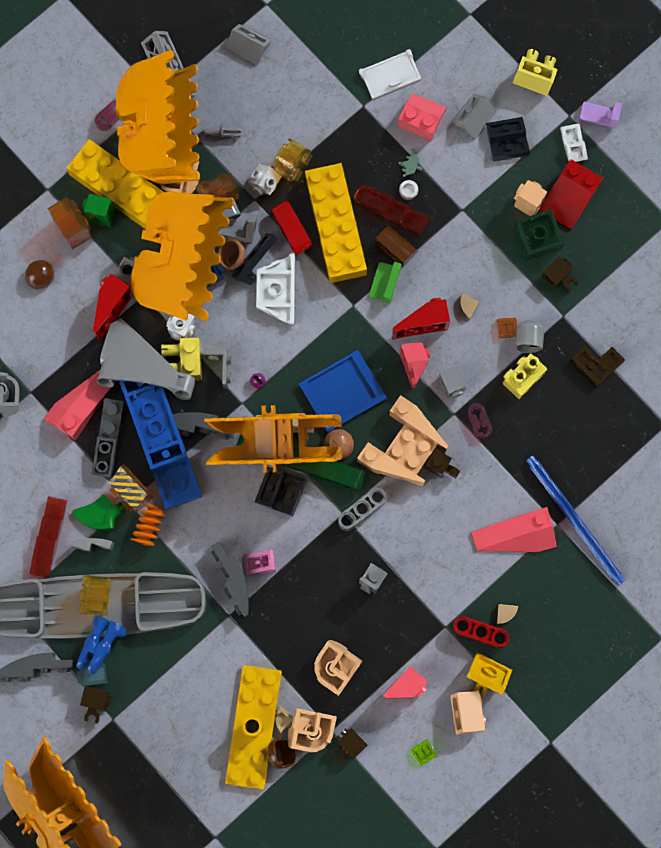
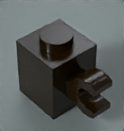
(558, 273)
(439, 463)
(95, 700)
(350, 743)

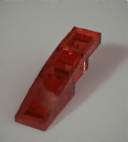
(391, 209)
(48, 537)

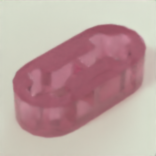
(107, 113)
(475, 422)

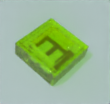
(423, 752)

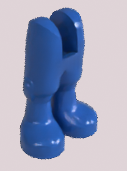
(96, 650)

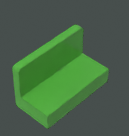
(385, 282)

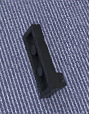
(244, 272)

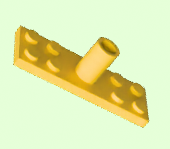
(249, 750)

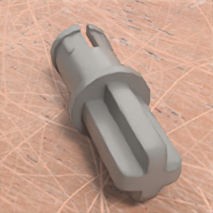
(222, 131)

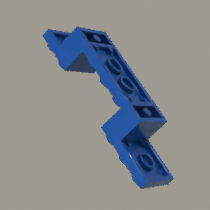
(161, 443)

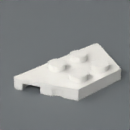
(277, 289)

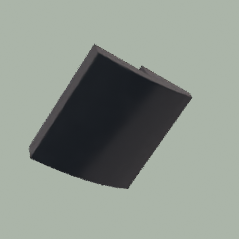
(507, 139)
(280, 491)

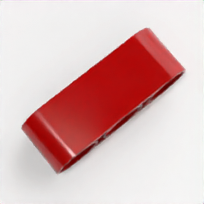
(291, 227)
(491, 631)

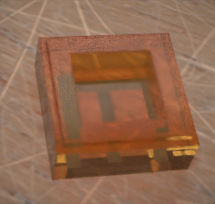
(507, 327)

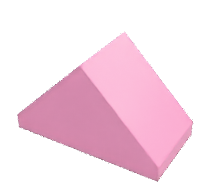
(259, 562)

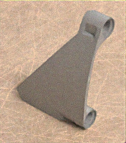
(133, 359)

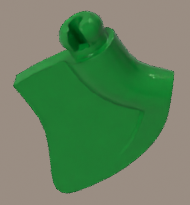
(99, 514)

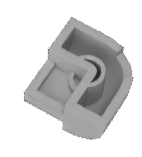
(9, 395)

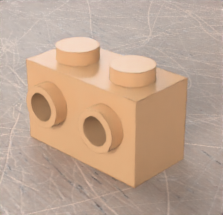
(530, 197)
(468, 712)

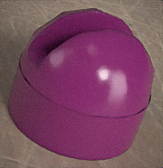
(255, 384)

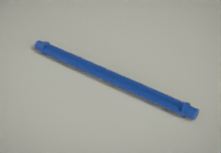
(574, 519)

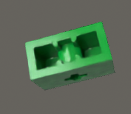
(98, 210)

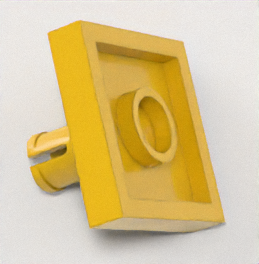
(488, 674)

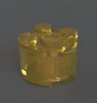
(291, 160)
(95, 595)

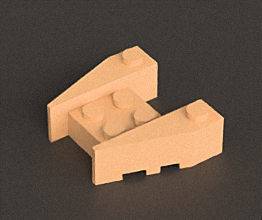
(409, 448)

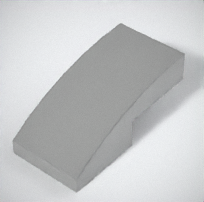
(88, 543)

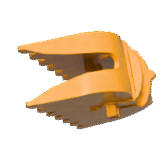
(158, 120)
(188, 235)
(270, 439)
(55, 804)

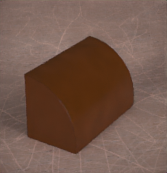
(395, 246)

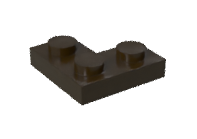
(597, 369)

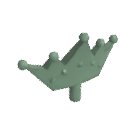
(410, 165)

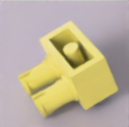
(535, 75)
(190, 353)
(524, 376)

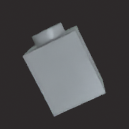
(125, 263)
(452, 382)

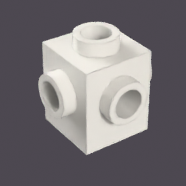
(264, 179)
(181, 332)

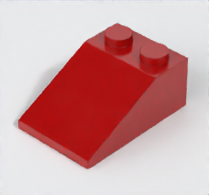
(571, 193)
(112, 300)
(427, 319)

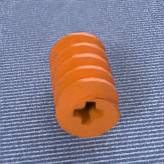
(149, 525)

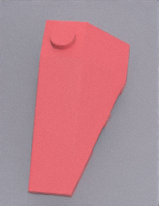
(78, 407)
(519, 534)

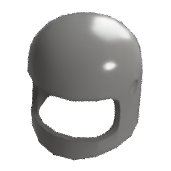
(529, 334)

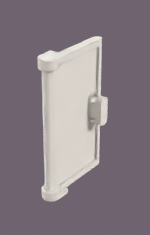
(395, 71)

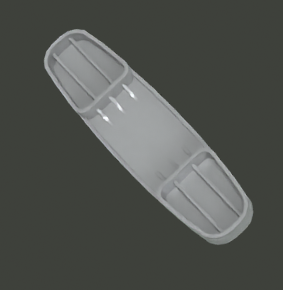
(137, 603)

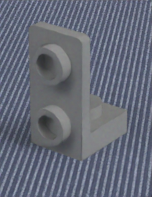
(243, 236)
(215, 354)
(372, 579)

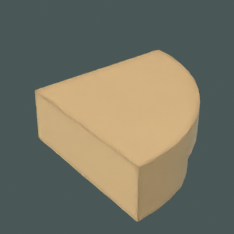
(468, 305)
(505, 613)
(282, 719)

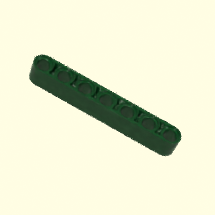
(329, 471)

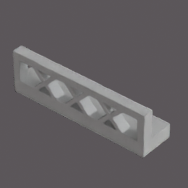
(162, 44)

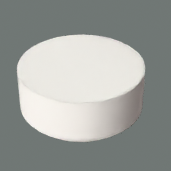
(408, 190)

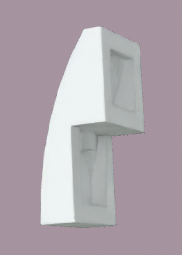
(574, 143)

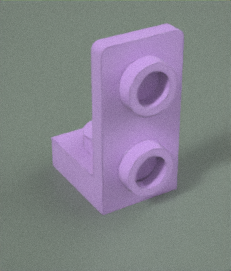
(600, 114)

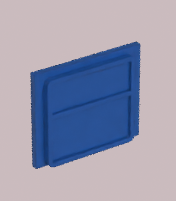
(343, 389)

